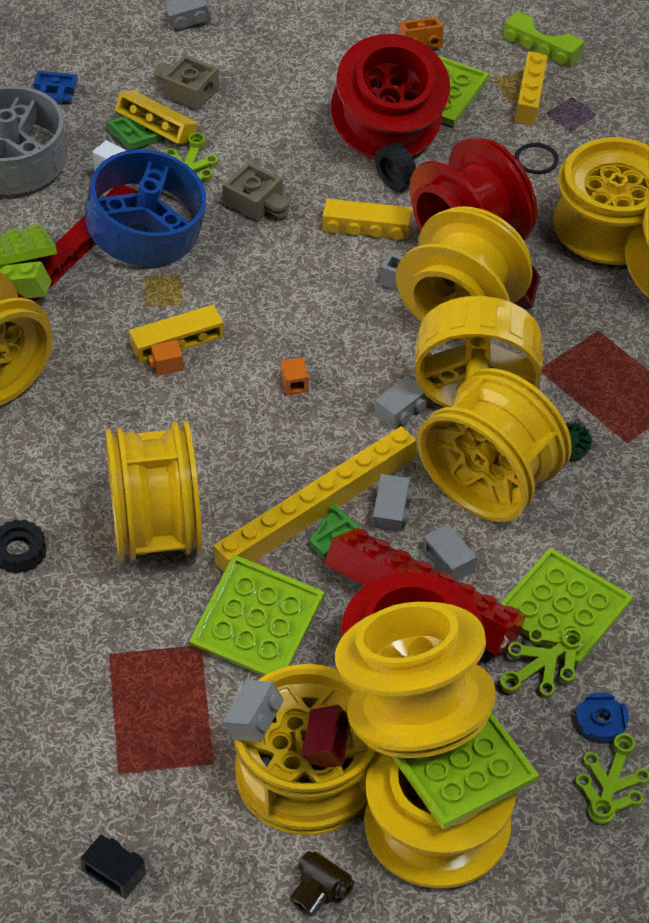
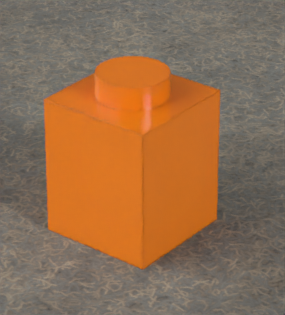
(166, 358)
(294, 376)

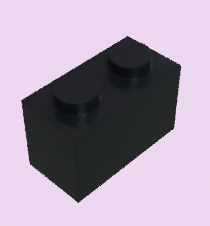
(113, 865)

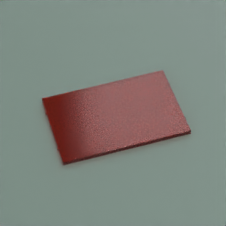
(605, 384)
(160, 709)

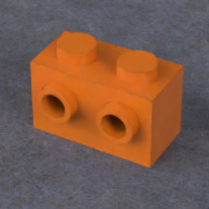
(424, 30)

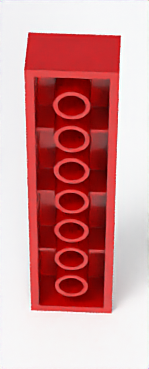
(370, 558)

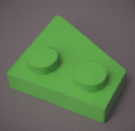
(132, 133)
(335, 524)

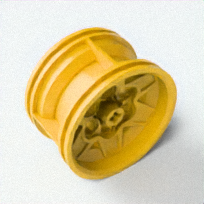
(494, 444)
(154, 491)
(275, 791)

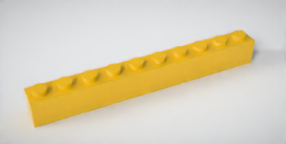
(315, 499)

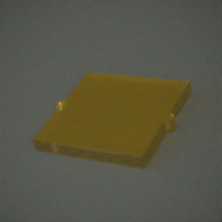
(510, 85)
(163, 290)

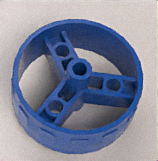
(156, 230)

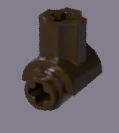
(319, 882)

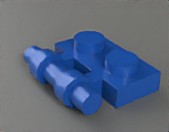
(56, 82)

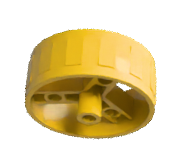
(479, 321)

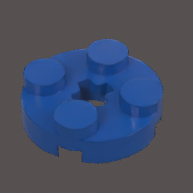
(598, 730)

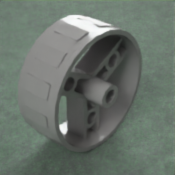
(23, 161)

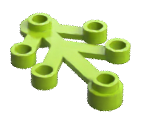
(196, 143)
(545, 658)
(611, 784)

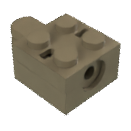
(188, 81)
(255, 193)

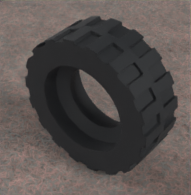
(395, 166)
(25, 561)

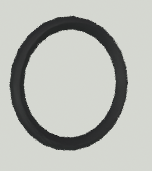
(556, 158)

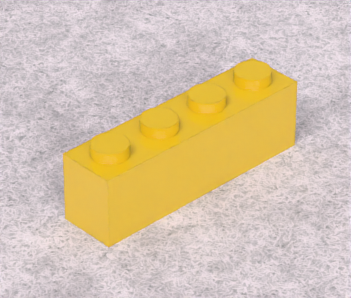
(530, 88)
(155, 116)
(367, 219)
(188, 328)

